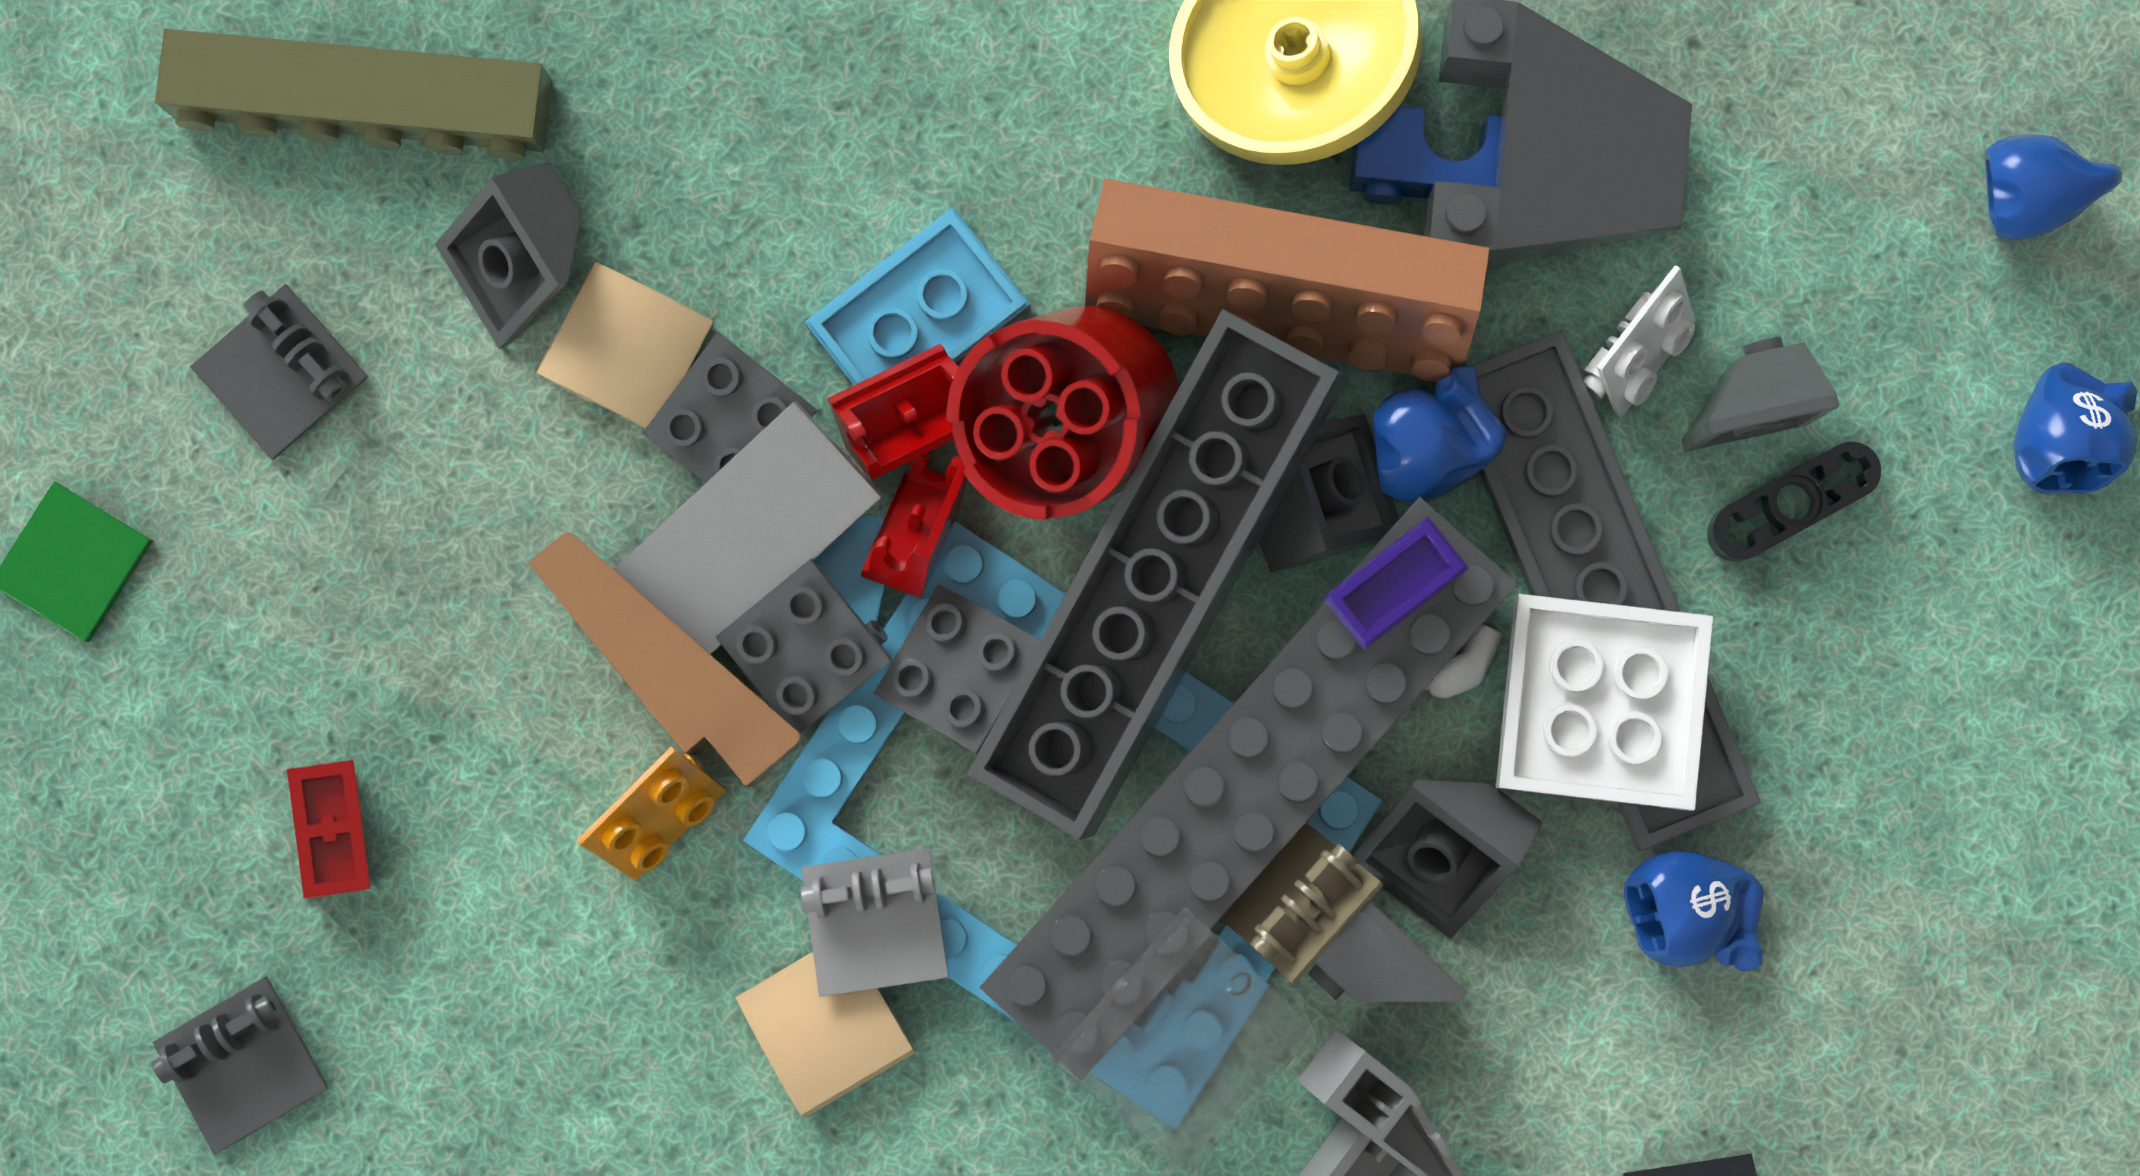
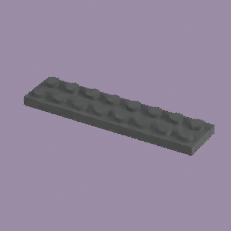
(1586, 541)

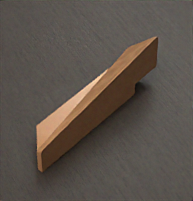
(664, 665)

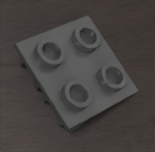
(278, 370)
(719, 408)
(805, 647)
(957, 668)
(239, 1065)

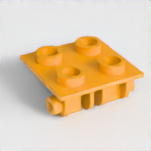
(653, 814)

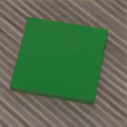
(71, 562)

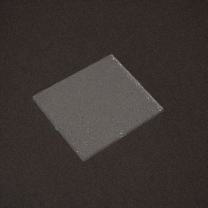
(1185, 1042)

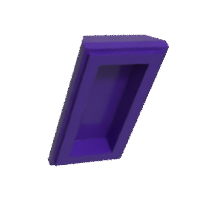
(1396, 583)

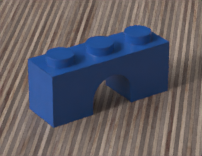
(1400, 163)

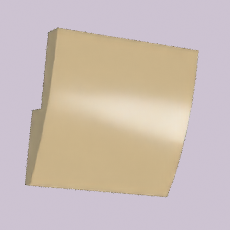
(623, 345)
(823, 1042)

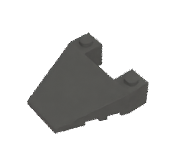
(1581, 140)

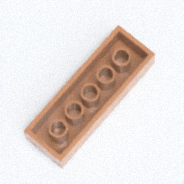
(1300, 277)

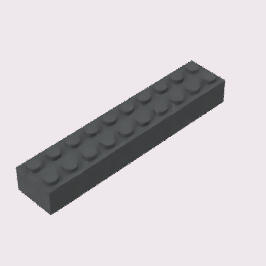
(1241, 792)

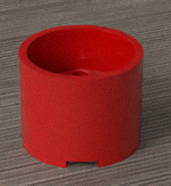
(1109, 394)

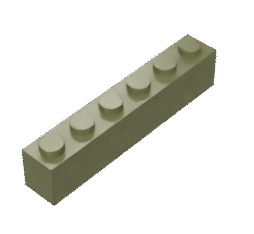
(353, 92)

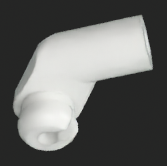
(1469, 667)

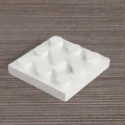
(1604, 702)

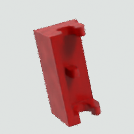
(897, 412)
(916, 526)
(328, 829)

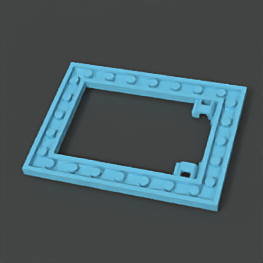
(800, 816)

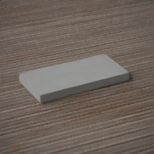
(750, 527)

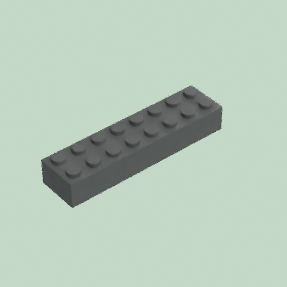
(1157, 575)

